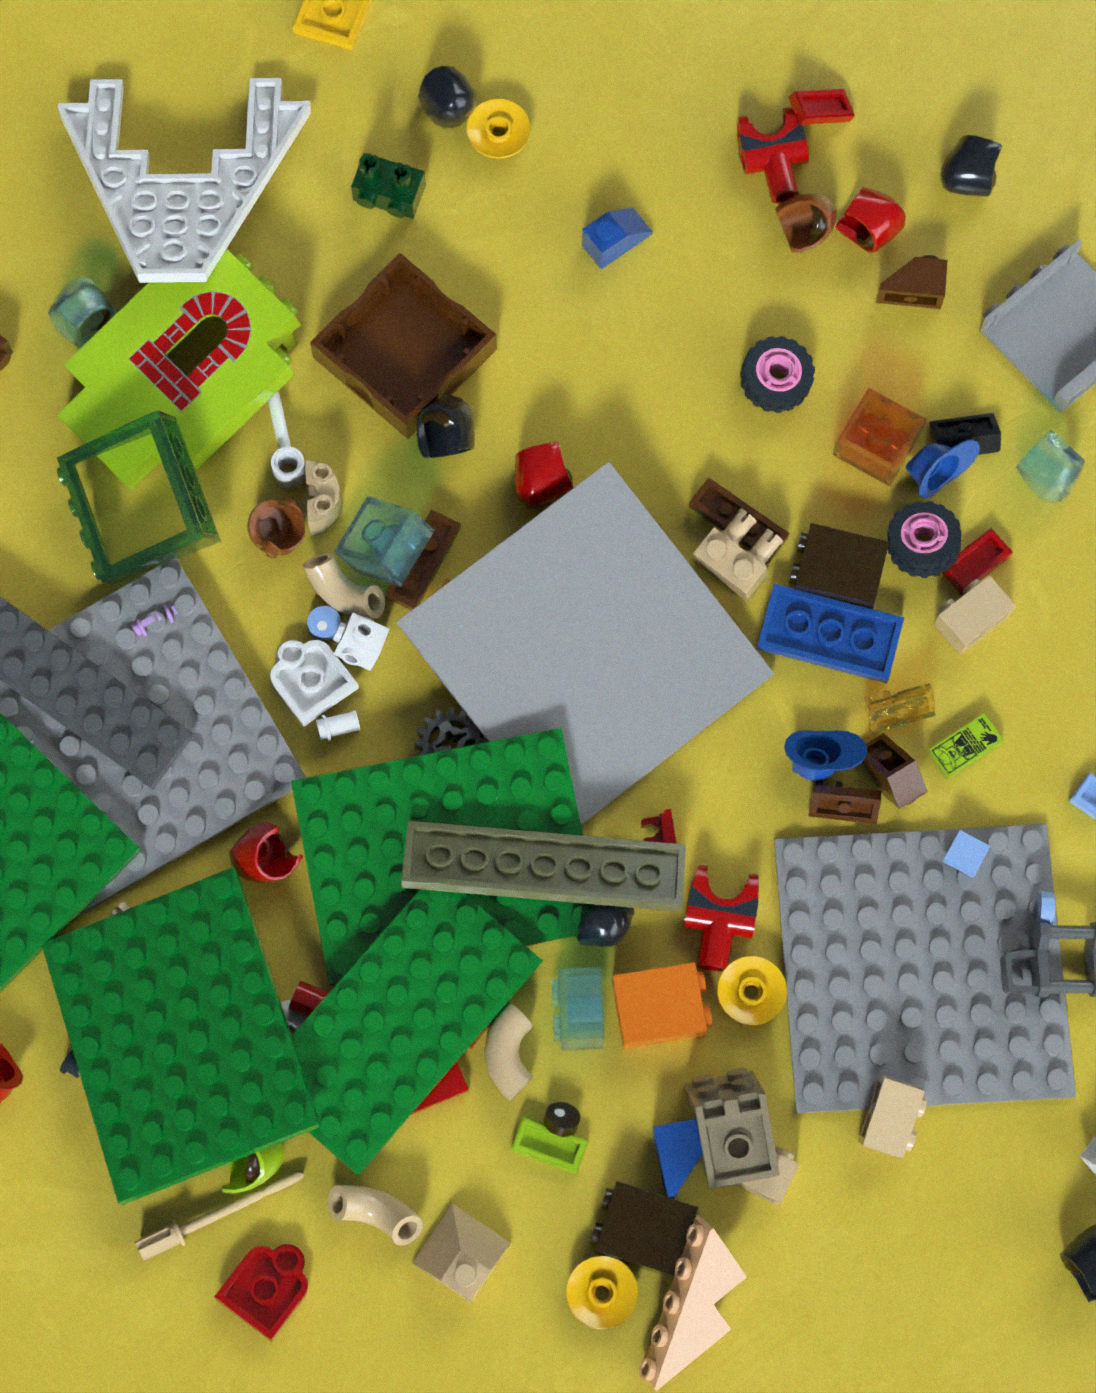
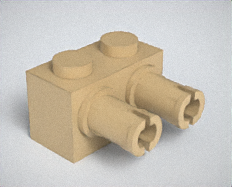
(729, 563)

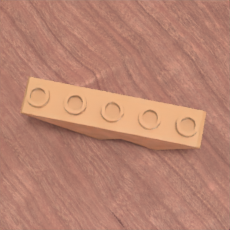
(688, 1315)

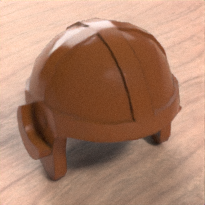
(276, 526)

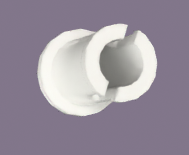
(337, 725)

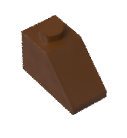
(916, 284)
(894, 771)

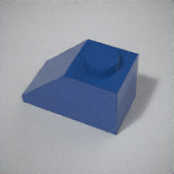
(614, 235)
(677, 1153)

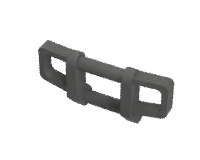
(1039, 966)

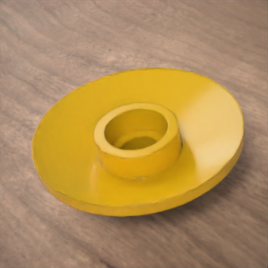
(498, 116)
(754, 973)
(607, 1273)

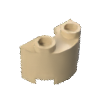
(327, 498)

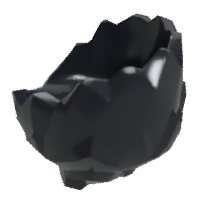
(604, 925)

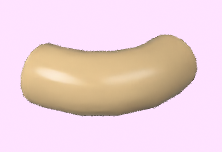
(340, 591)
(503, 1051)
(375, 1209)

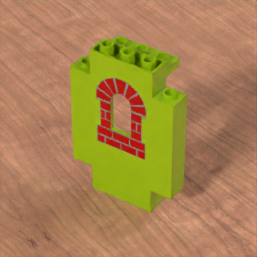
(132, 376)

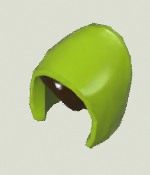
(254, 1169)

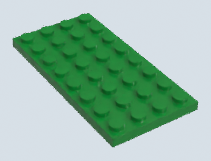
(405, 1019)

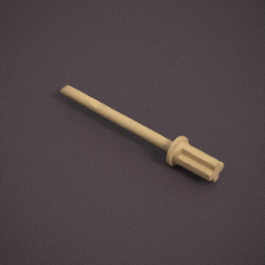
(173, 1235)

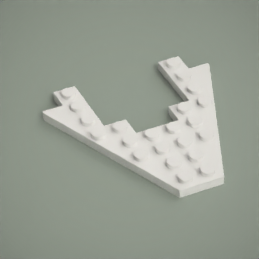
(180, 222)

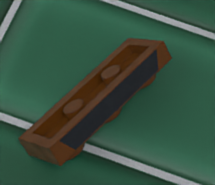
(721, 507)
(427, 564)

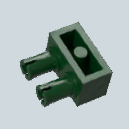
(388, 186)

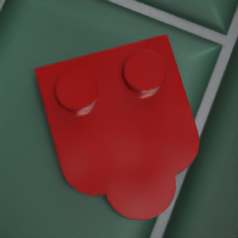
(266, 1288)

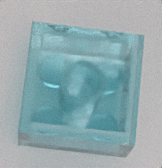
(384, 541)
(580, 1008)

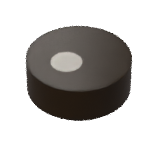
(562, 1119)

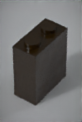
(840, 565)
(643, 1228)

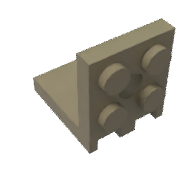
(729, 1110)

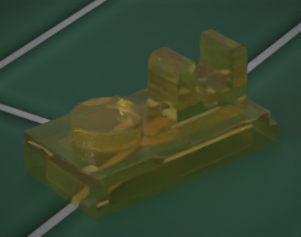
(900, 708)

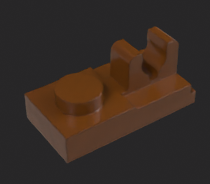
(845, 803)

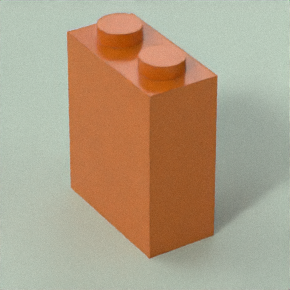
(661, 1005)

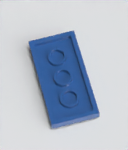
(830, 633)

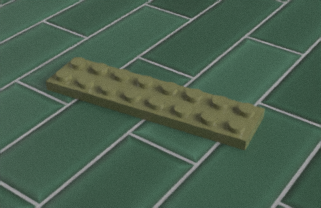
(544, 866)

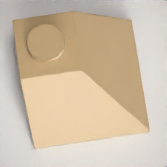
(461, 1253)

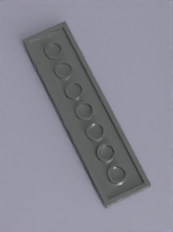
(87, 699)

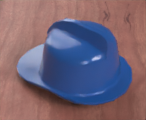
(940, 464)
(821, 753)

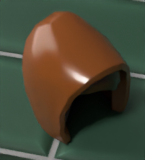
(806, 220)

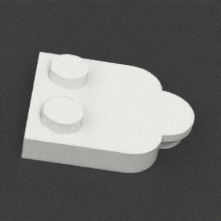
(310, 678)

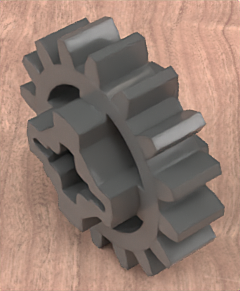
(463, 737)

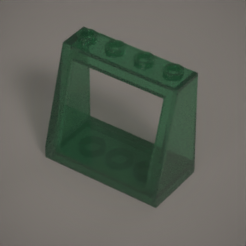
(184, 483)

